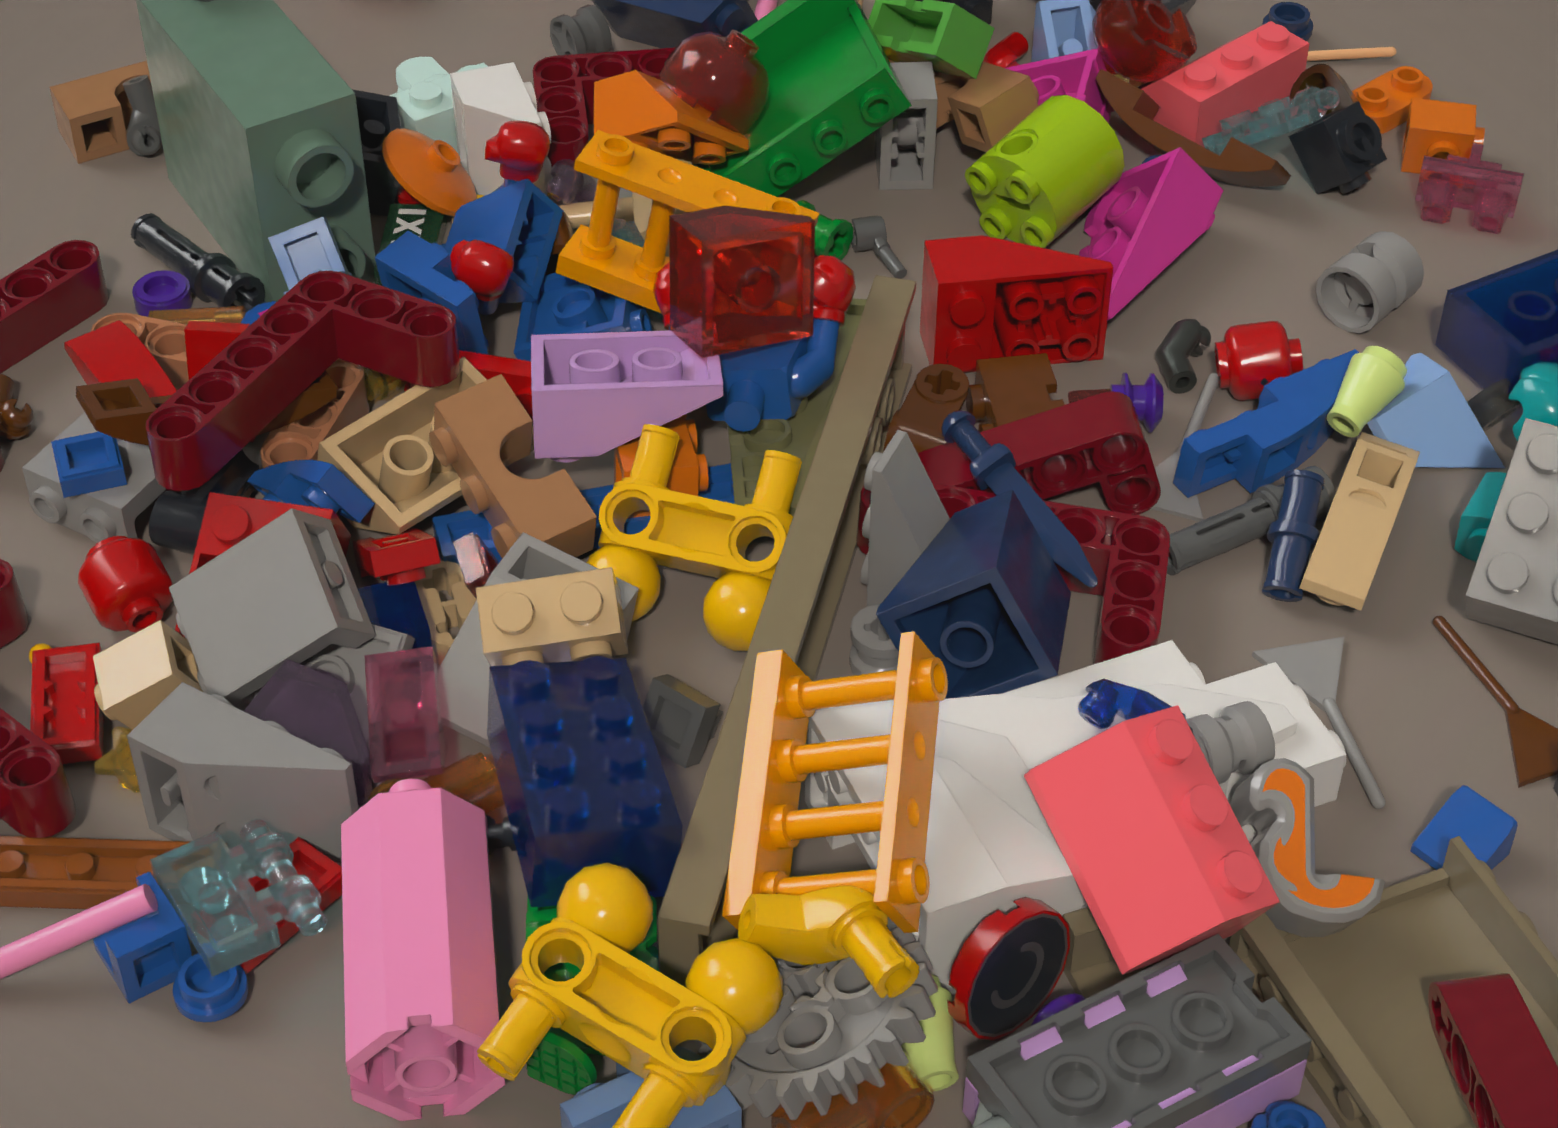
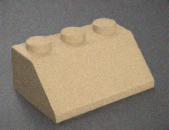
(393, 457)

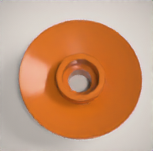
(428, 170)

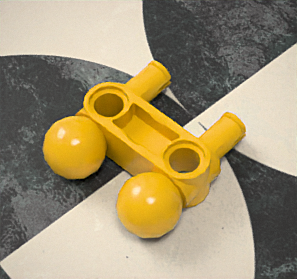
(697, 536)
(629, 1006)

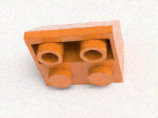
(661, 121)

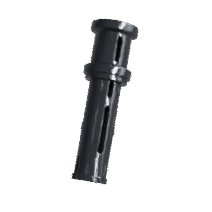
(210, 275)

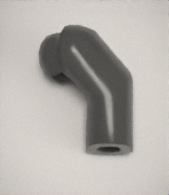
(143, 128)

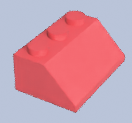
(1229, 81)
(1151, 839)

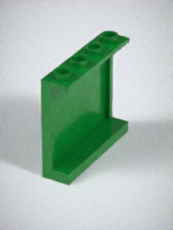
(823, 96)

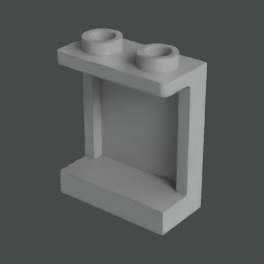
(99, 512)
(269, 602)

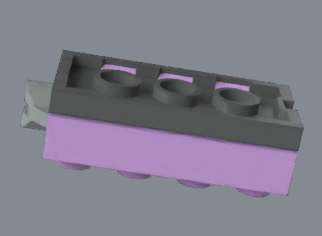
(1150, 1052)

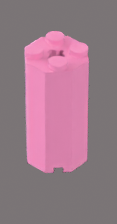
(418, 952)

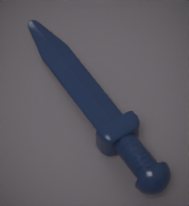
(995, 469)

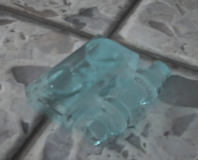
(1274, 118)
(219, 904)

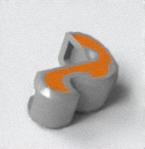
(1282, 810)

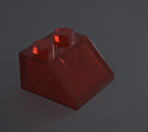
(740, 278)

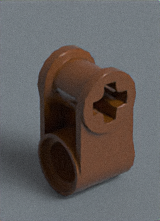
(933, 396)

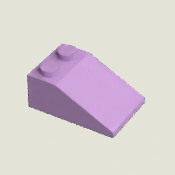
(605, 386)

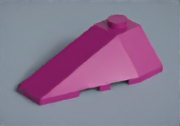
(1149, 221)

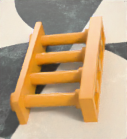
(626, 268)
(779, 760)

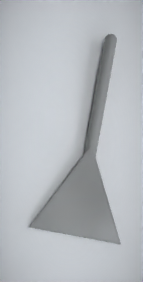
(1172, 499)
(1317, 670)

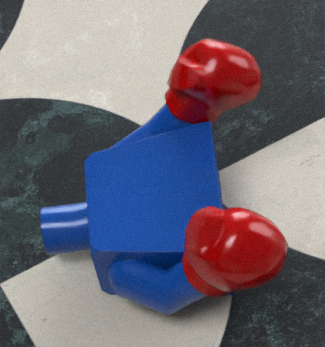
(507, 236)
(776, 376)

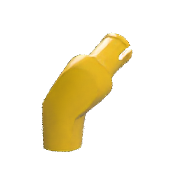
(830, 928)

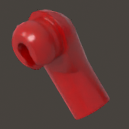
(1007, 51)

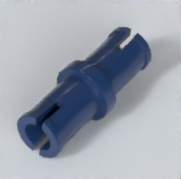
(1293, 535)

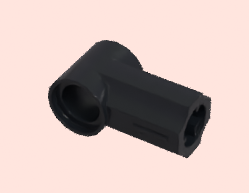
(179, 516)

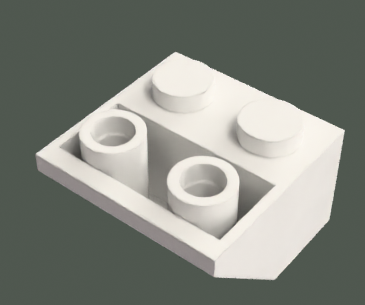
(481, 105)

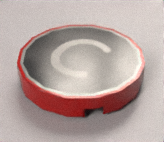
(1008, 968)

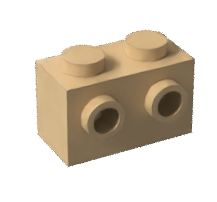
(552, 618)

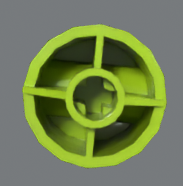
(1045, 172)

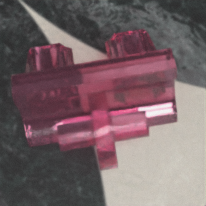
(1468, 186)

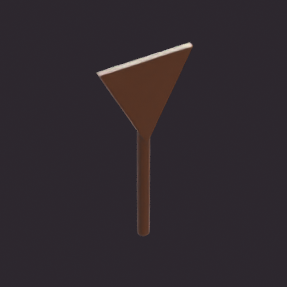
(1531, 739)

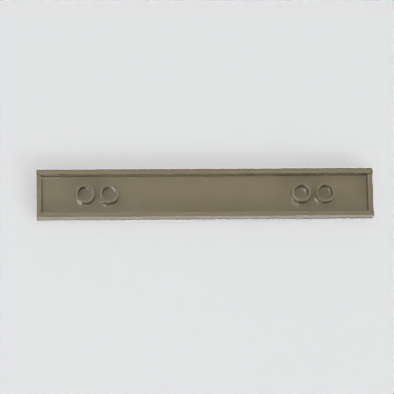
(795, 611)

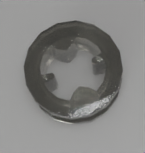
(1493, 404)

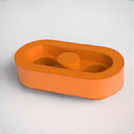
(1390, 95)

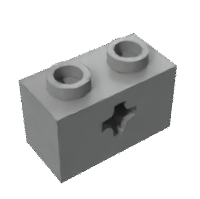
(907, 142)

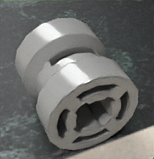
(1234, 740)

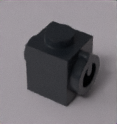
(1339, 149)

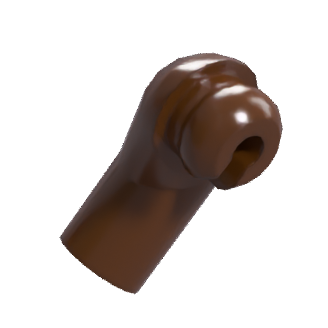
(13, 421)

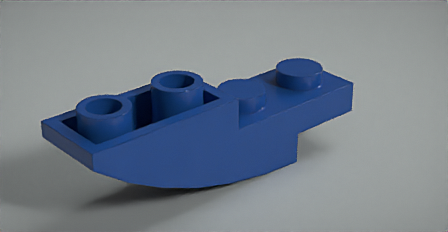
(1269, 440)

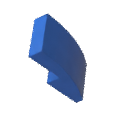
(313, 485)

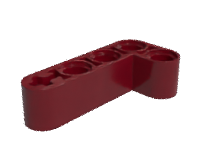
(1068, 450)
(1495, 1052)

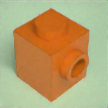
(1437, 130)

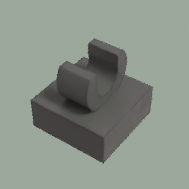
(680, 719)

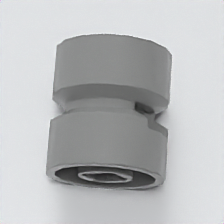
(1370, 281)

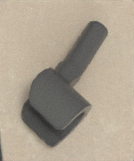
(871, 234)

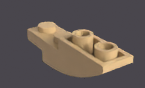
(1359, 521)

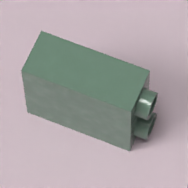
(256, 130)

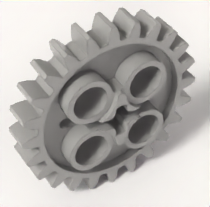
(829, 1035)

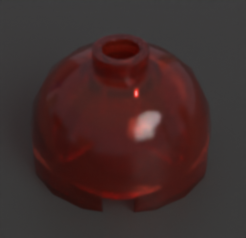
(1142, 38)
(720, 77)

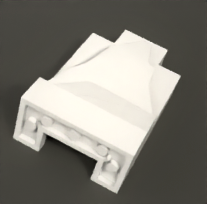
(984, 822)

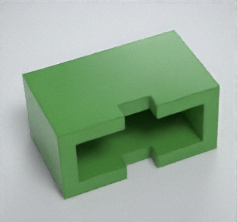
(931, 33)

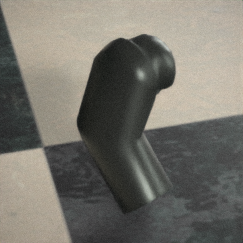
(1174, 352)

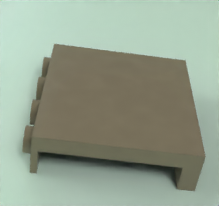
(1369, 989)

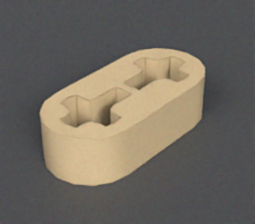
(448, 613)

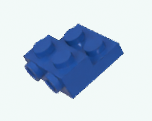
(426, 273)
(573, 308)

